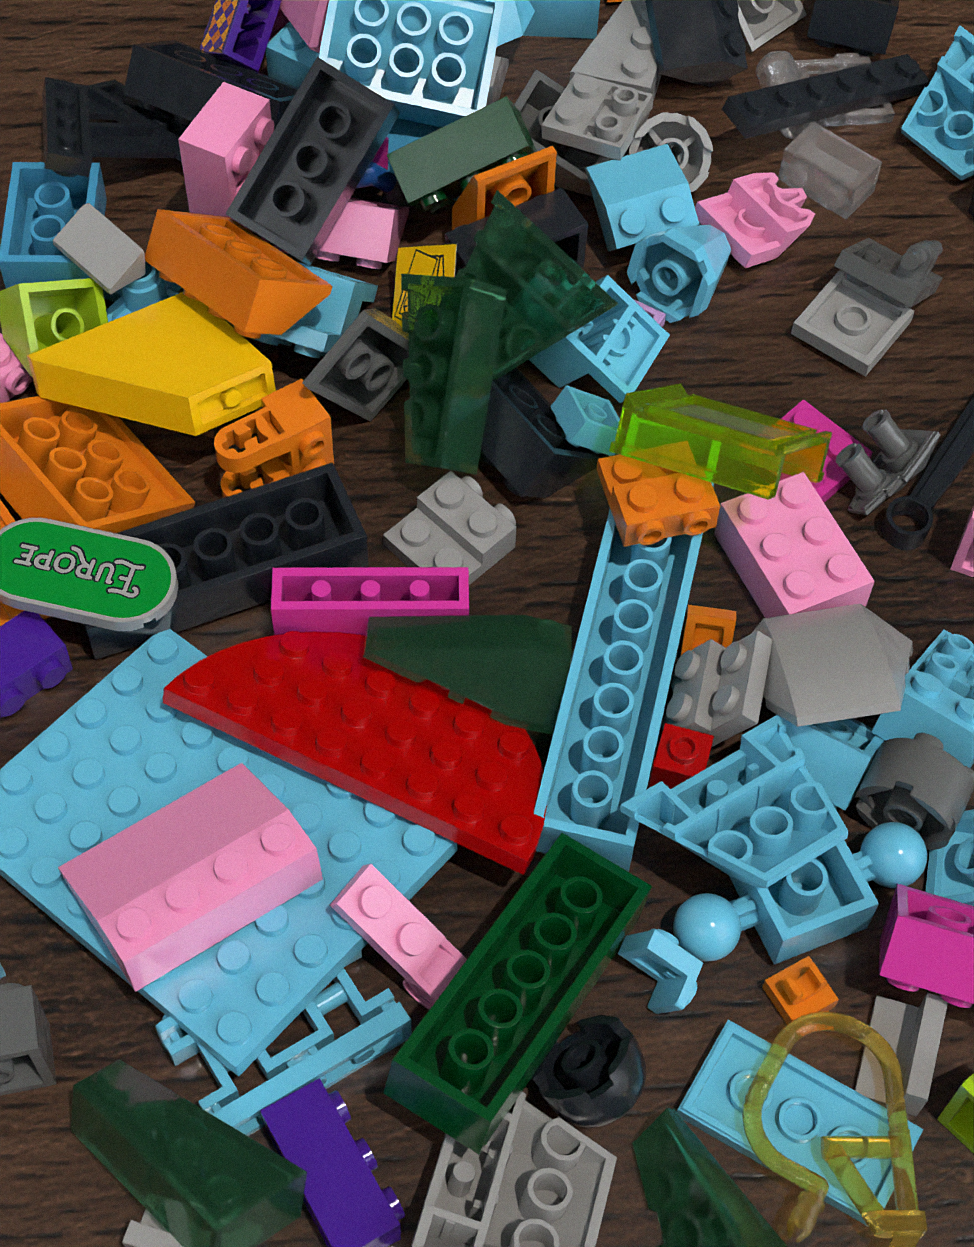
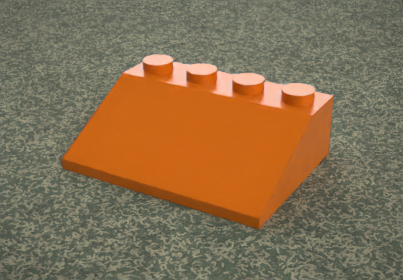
(81, 468)

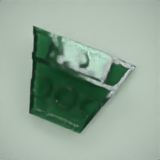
(544, 285)

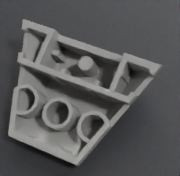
(834, 665)
(526, 1188)

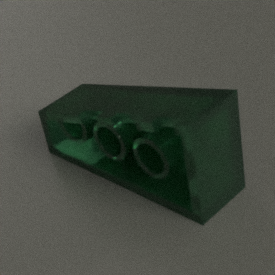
(449, 368)

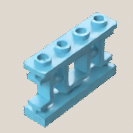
(314, 1057)

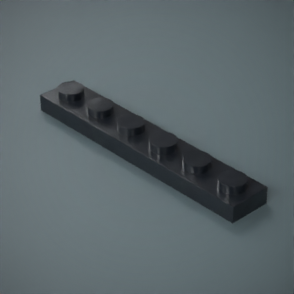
(825, 95)

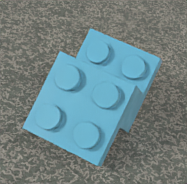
(329, 319)
(611, 348)

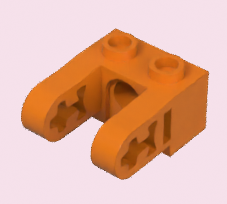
(292, 439)

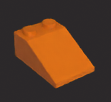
(516, 180)

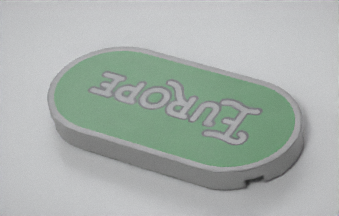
(85, 574)

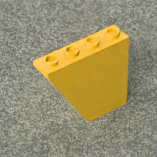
(159, 368)

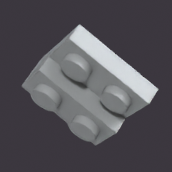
(453, 529)
(720, 687)

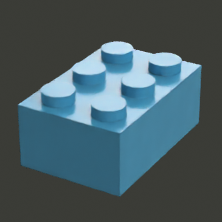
(34, 215)

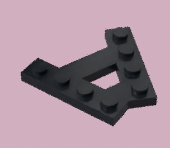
(73, 140)

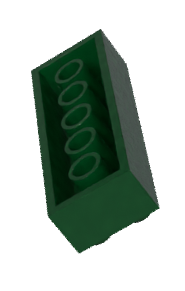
(516, 993)

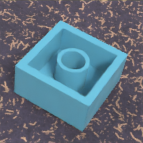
(586, 419)

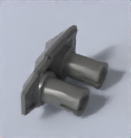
(900, 459)

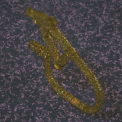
(905, 1223)

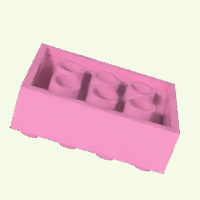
(192, 874)

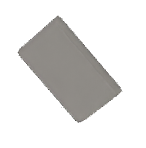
(101, 249)

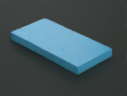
(794, 1114)

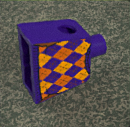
(240, 31)

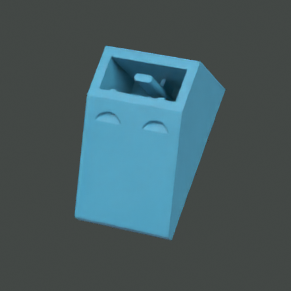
(938, 698)

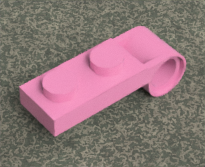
(399, 934)

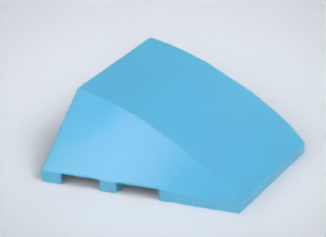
(944, 111)
(749, 812)

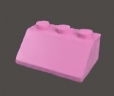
(365, 231)

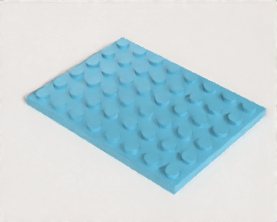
(129, 756)

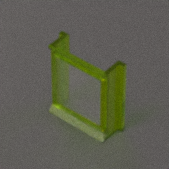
(717, 440)

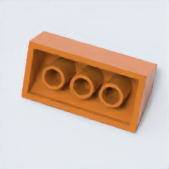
(233, 272)

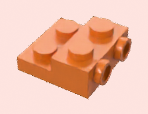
(655, 501)

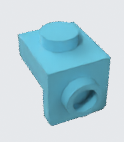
(672, 966)

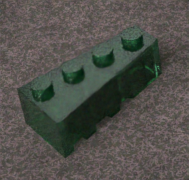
(184, 1163)

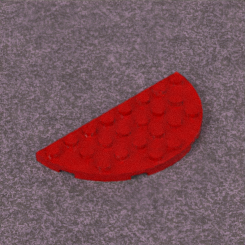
(375, 736)

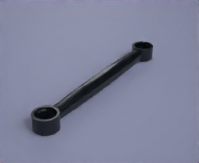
(934, 482)

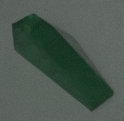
(496, 660)

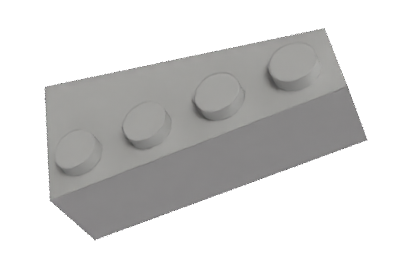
(623, 50)

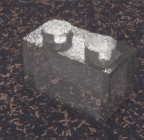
(829, 170)

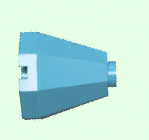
(679, 269)

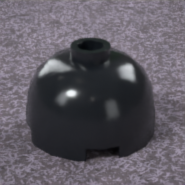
(593, 1073)

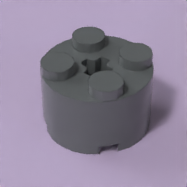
(917, 787)

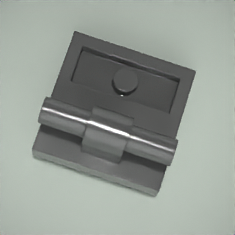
(901, 278)

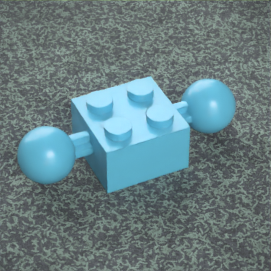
(807, 906)

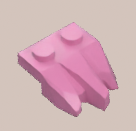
(757, 217)

